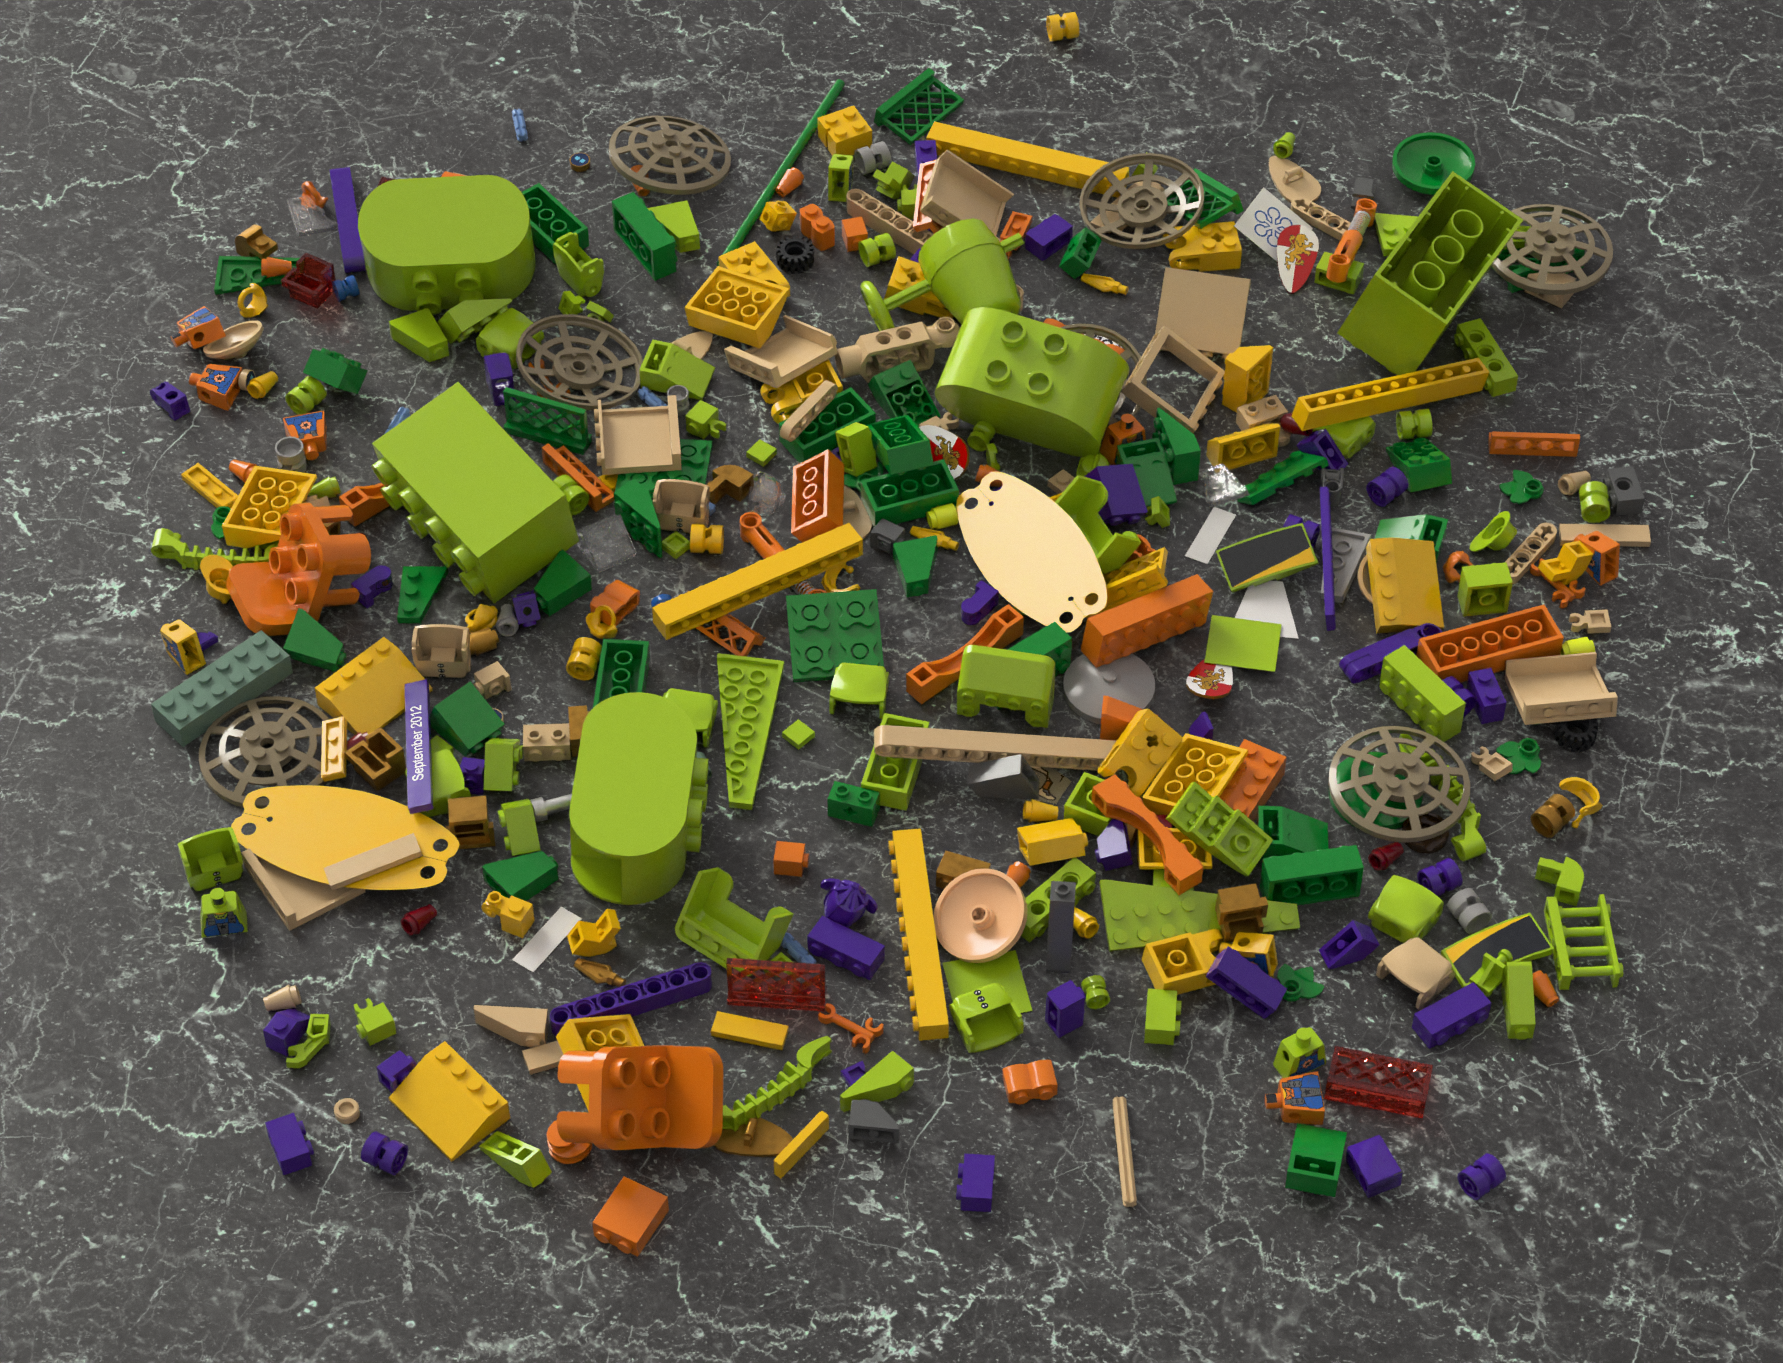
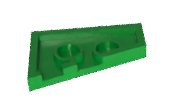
(417, 591)

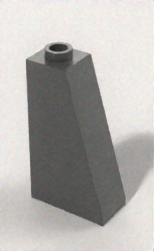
(1060, 926)

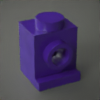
(524, 600)
(473, 774)
(395, 1070)

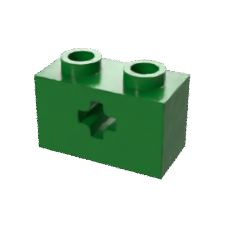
(1080, 253)
(853, 803)

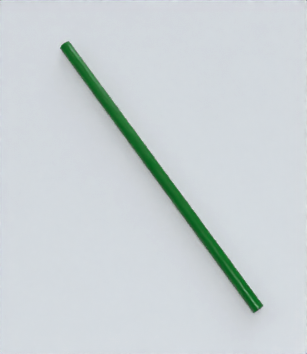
(786, 164)

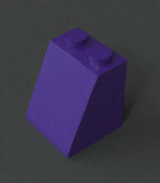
(1125, 497)

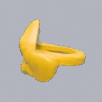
(258, 302)
(484, 617)
(599, 629)

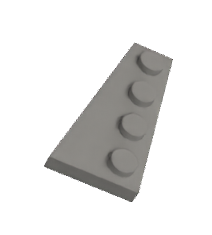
(1348, 552)

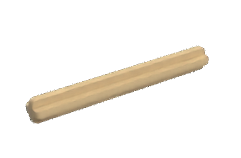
(1124, 1152)

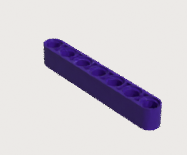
(347, 220)
(692, 982)

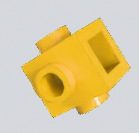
(778, 216)

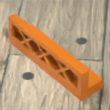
(921, 221)
(1533, 444)
(561, 466)
(733, 626)

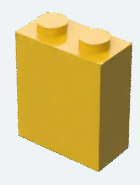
(1052, 841)

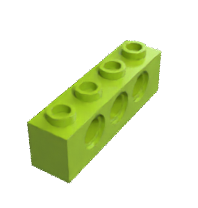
(1479, 343)
(1039, 900)

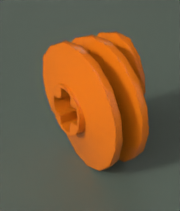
(565, 1151)

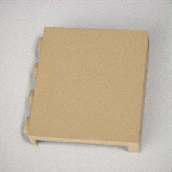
(962, 193)
(1204, 309)
(784, 354)
(638, 439)
(1559, 688)
(293, 896)

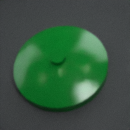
(1428, 160)
(1361, 807)

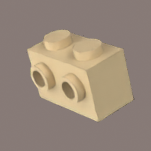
(1260, 413)
(546, 742)

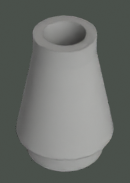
(507, 621)

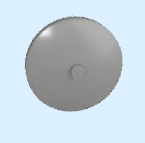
(1123, 679)

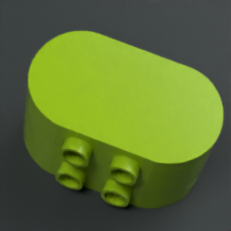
(446, 241)
(1032, 381)
(636, 798)

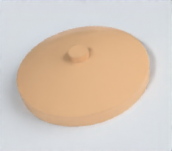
(980, 915)

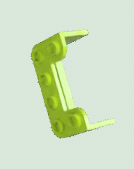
(1082, 503)
(1006, 681)
(724, 929)

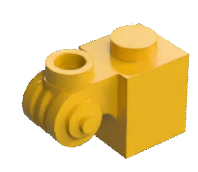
(514, 913)

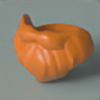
(309, 189)
(1450, 573)

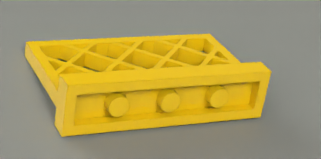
(1133, 580)

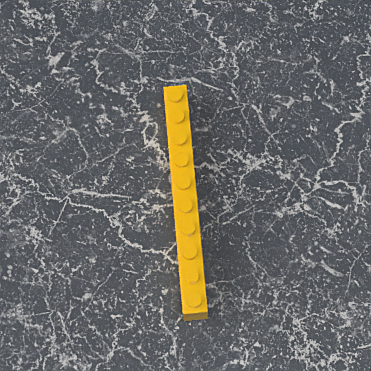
(1020, 157)
(1390, 394)
(757, 581)
(920, 935)

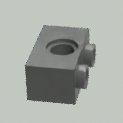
(1624, 491)

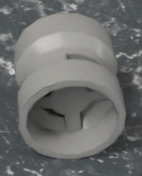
(682, 397)

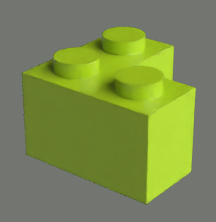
(500, 764)
(520, 826)

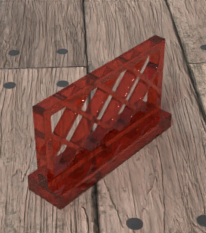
(769, 993)
(1375, 1094)

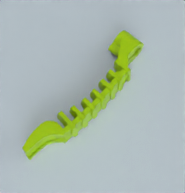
(168, 546)
(1470, 842)
(786, 1085)

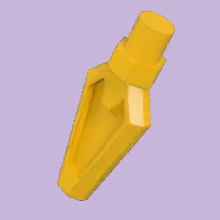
(1104, 283)
(943, 540)

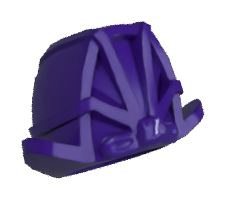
(846, 901)

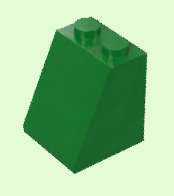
(466, 720)

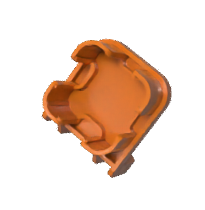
(299, 570)
(645, 1097)

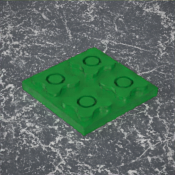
(694, 464)
(833, 631)

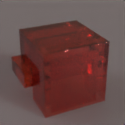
(310, 281)

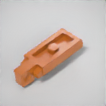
(1016, 224)

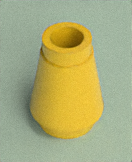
(262, 384)
(1038, 811)
(1085, 924)

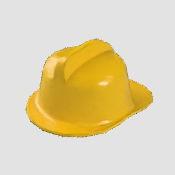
(216, 571)

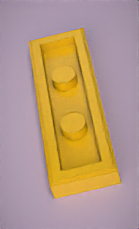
(209, 486)
(333, 749)
(749, 1030)
(801, 1144)

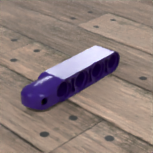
(1369, 660)

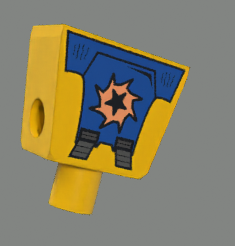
(177, 639)
(1257, 949)

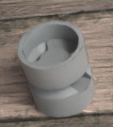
(875, 157)
(291, 454)
(1469, 911)

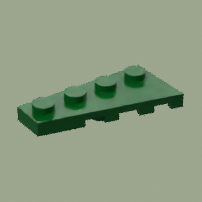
(238, 272)
(1282, 475)

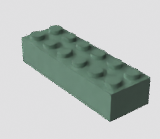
(221, 686)

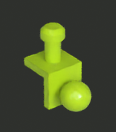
(1491, 972)

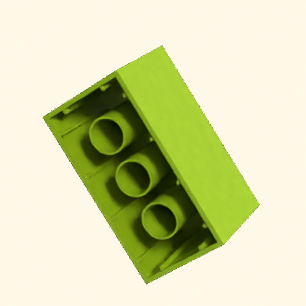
(1429, 276)
(473, 493)

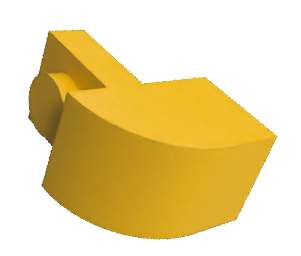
(1569, 564)
(594, 938)

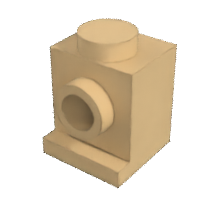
(492, 680)

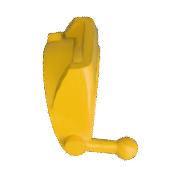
(829, 579)
(1586, 792)

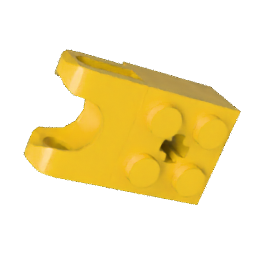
(1206, 248)
(754, 263)
(906, 274)
(796, 391)
(1135, 756)
(1182, 960)

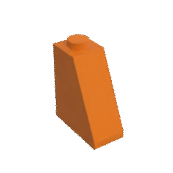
(1115, 717)

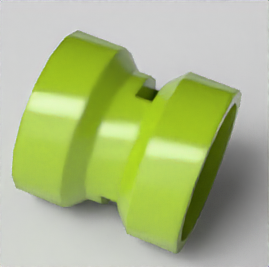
(981, 435)
(1095, 992)

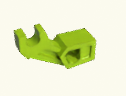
(306, 1051)

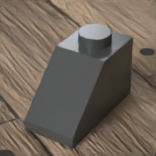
(872, 1122)

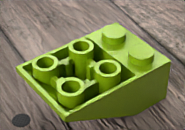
(470, 317)
(671, 366)

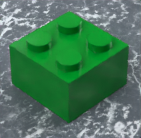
(335, 370)

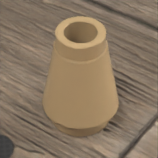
(1573, 482)
(284, 998)

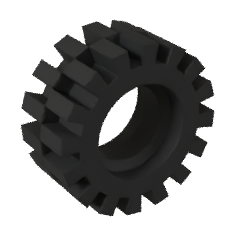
(795, 263)
(1574, 740)

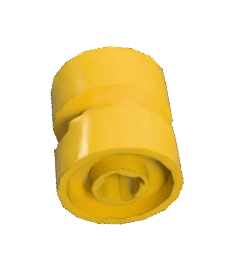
(1069, 28)
(706, 538)
(584, 658)

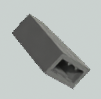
(1004, 778)

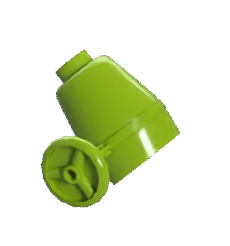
(962, 268)

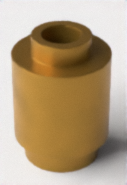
(483, 641)

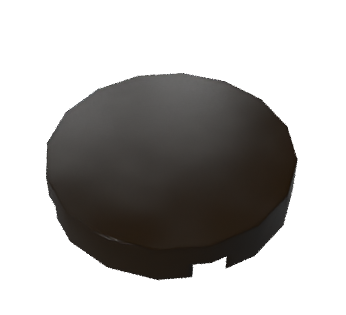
(1431, 845)

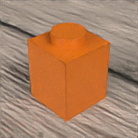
(852, 232)
(790, 859)

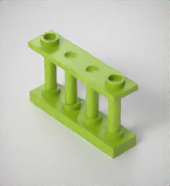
(1562, 953)

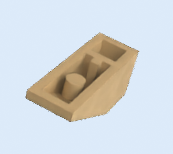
(520, 1025)

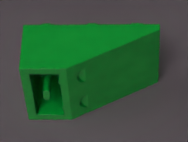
(902, 393)
(1180, 448)
(1421, 464)
(1150, 468)
(639, 515)
(1415, 527)
(1291, 831)
(1315, 1160)

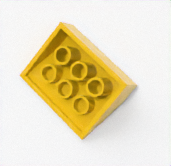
(737, 306)
(262, 502)
(1403, 584)
(369, 688)
(1193, 760)
(596, 1033)
(450, 1102)

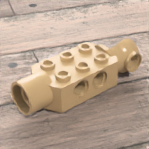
(894, 346)

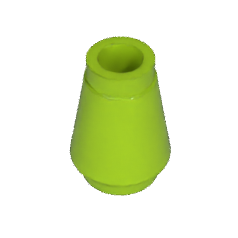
(1284, 146)
(327, 487)

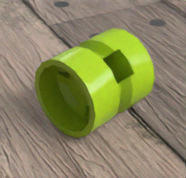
(879, 249)
(306, 395)
(1413, 424)
(575, 495)
(1594, 502)

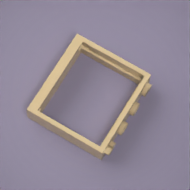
(1188, 354)

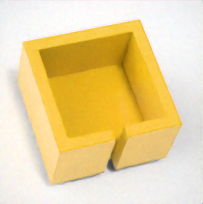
(844, 131)

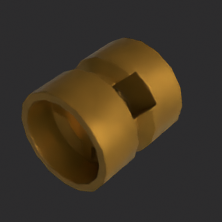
(1552, 815)

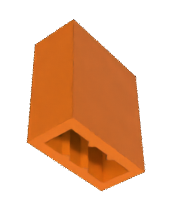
(630, 1216)

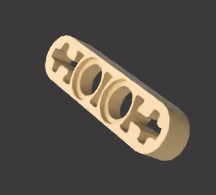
(1305, 209)
(808, 411)
(1531, 554)

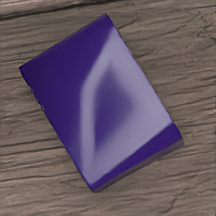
(499, 368)
(1373, 1166)

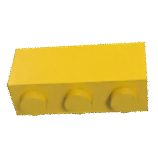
(1246, 375)
(1244, 446)
(1149, 856)

